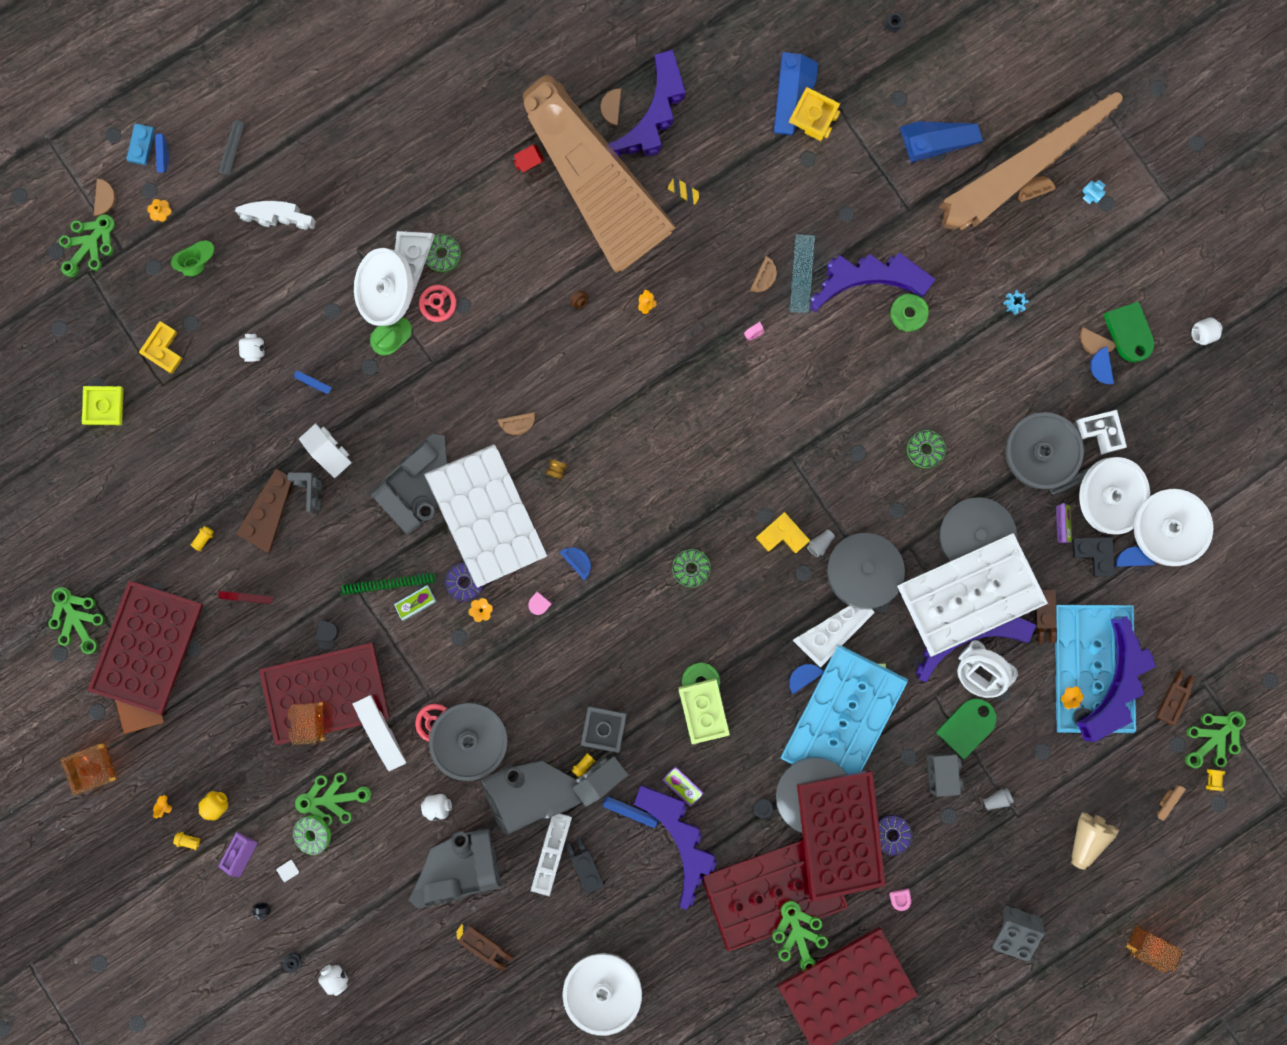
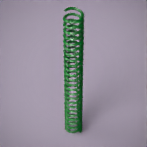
(389, 585)

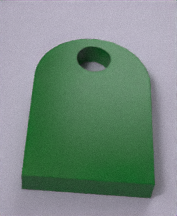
(1130, 331)
(966, 728)

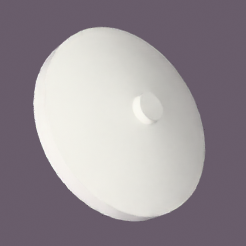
(383, 287)
(1113, 494)
(1173, 527)
(602, 994)

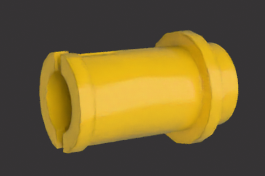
(202, 538)
(583, 765)
(186, 841)

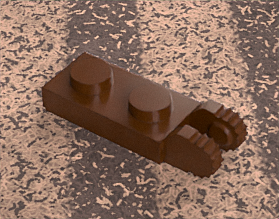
(1046, 617)
(1175, 699)
(483, 947)

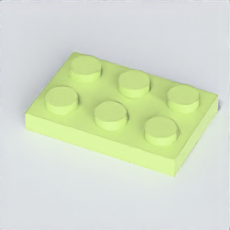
(703, 711)

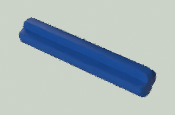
(630, 812)

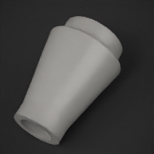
(820, 543)
(999, 799)

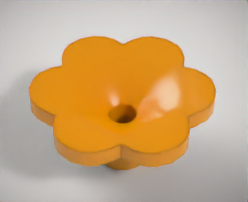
(160, 213)
(646, 302)
(475, 608)
(1072, 697)
(161, 807)

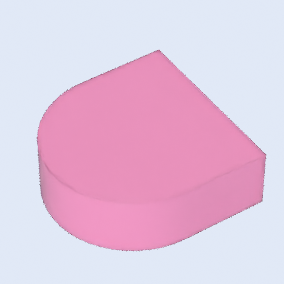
(754, 331)
(538, 604)
(900, 899)

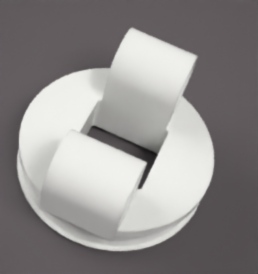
(977, 655)

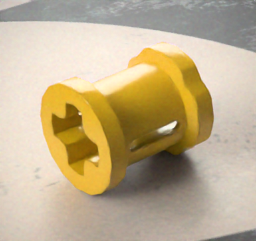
(1215, 780)

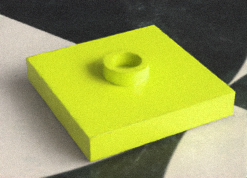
(102, 405)

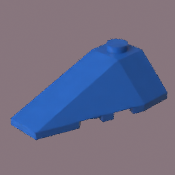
(794, 76)
(936, 138)

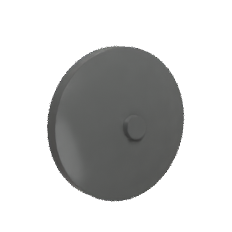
(1044, 450)
(972, 526)
(865, 571)
(467, 741)
(800, 772)

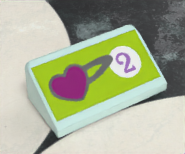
(415, 603)

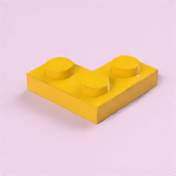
(157, 348)
(783, 529)

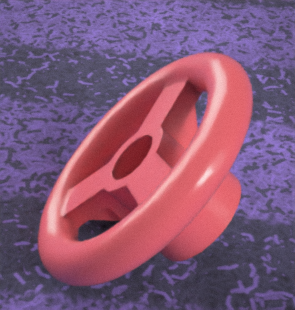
(446, 291)
(424, 713)

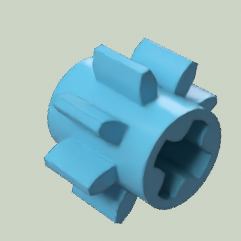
(1093, 191)
(1021, 301)

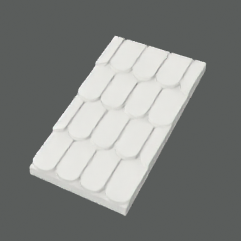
(485, 515)
(972, 594)

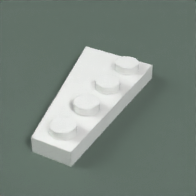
(415, 249)
(823, 639)

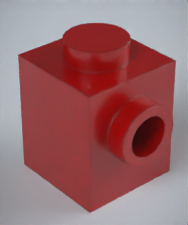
(528, 158)

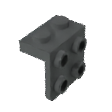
(1019, 934)

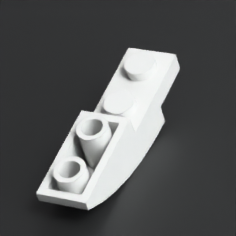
(269, 212)

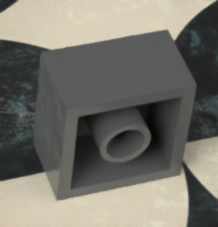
(603, 729)
(944, 774)
(599, 780)

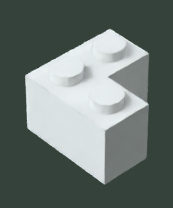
(1105, 428)
(324, 450)

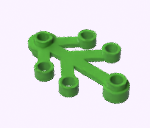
(89, 243)
(74, 618)
(1217, 737)
(330, 799)
(797, 933)

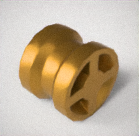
(556, 469)

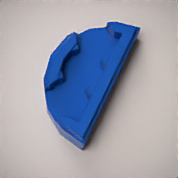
(162, 153)
(1101, 366)
(312, 382)
(1133, 557)
(578, 560)
(802, 676)

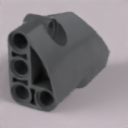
(406, 487)
(530, 795)
(457, 870)

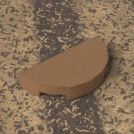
(610, 106)
(1036, 187)
(104, 198)
(765, 276)
(1093, 342)
(517, 424)
(1169, 801)

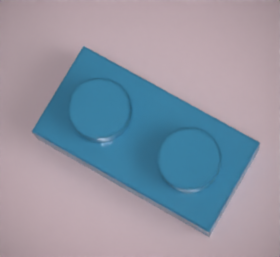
(140, 144)

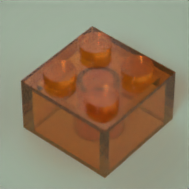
(306, 723)
(89, 769)
(1154, 950)

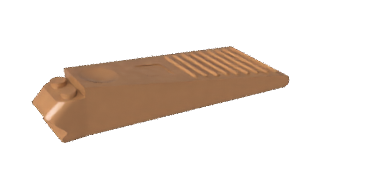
(992, 189)
(605, 190)

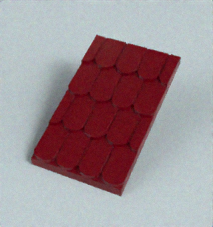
(751, 895)

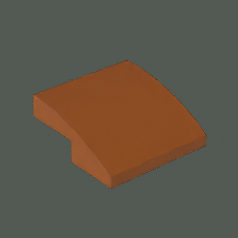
(135, 718)

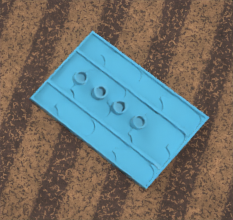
(1087, 658)
(846, 712)

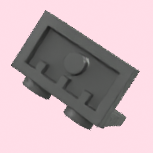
(313, 485)

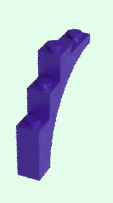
(659, 116)
(899, 273)
(1015, 629)
(1125, 686)
(695, 860)

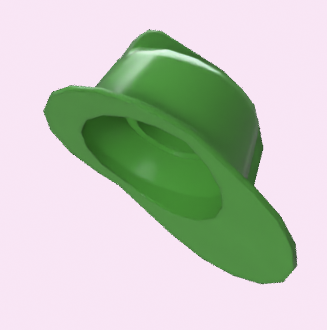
(193, 259)
(389, 338)

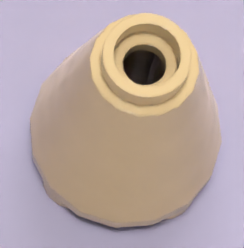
(1091, 839)

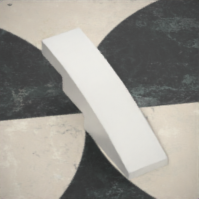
(379, 733)
(551, 854)

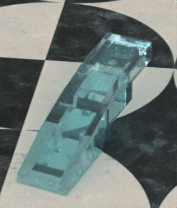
(802, 273)

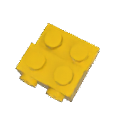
(815, 114)

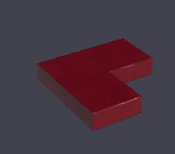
(245, 597)

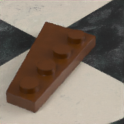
(264, 517)

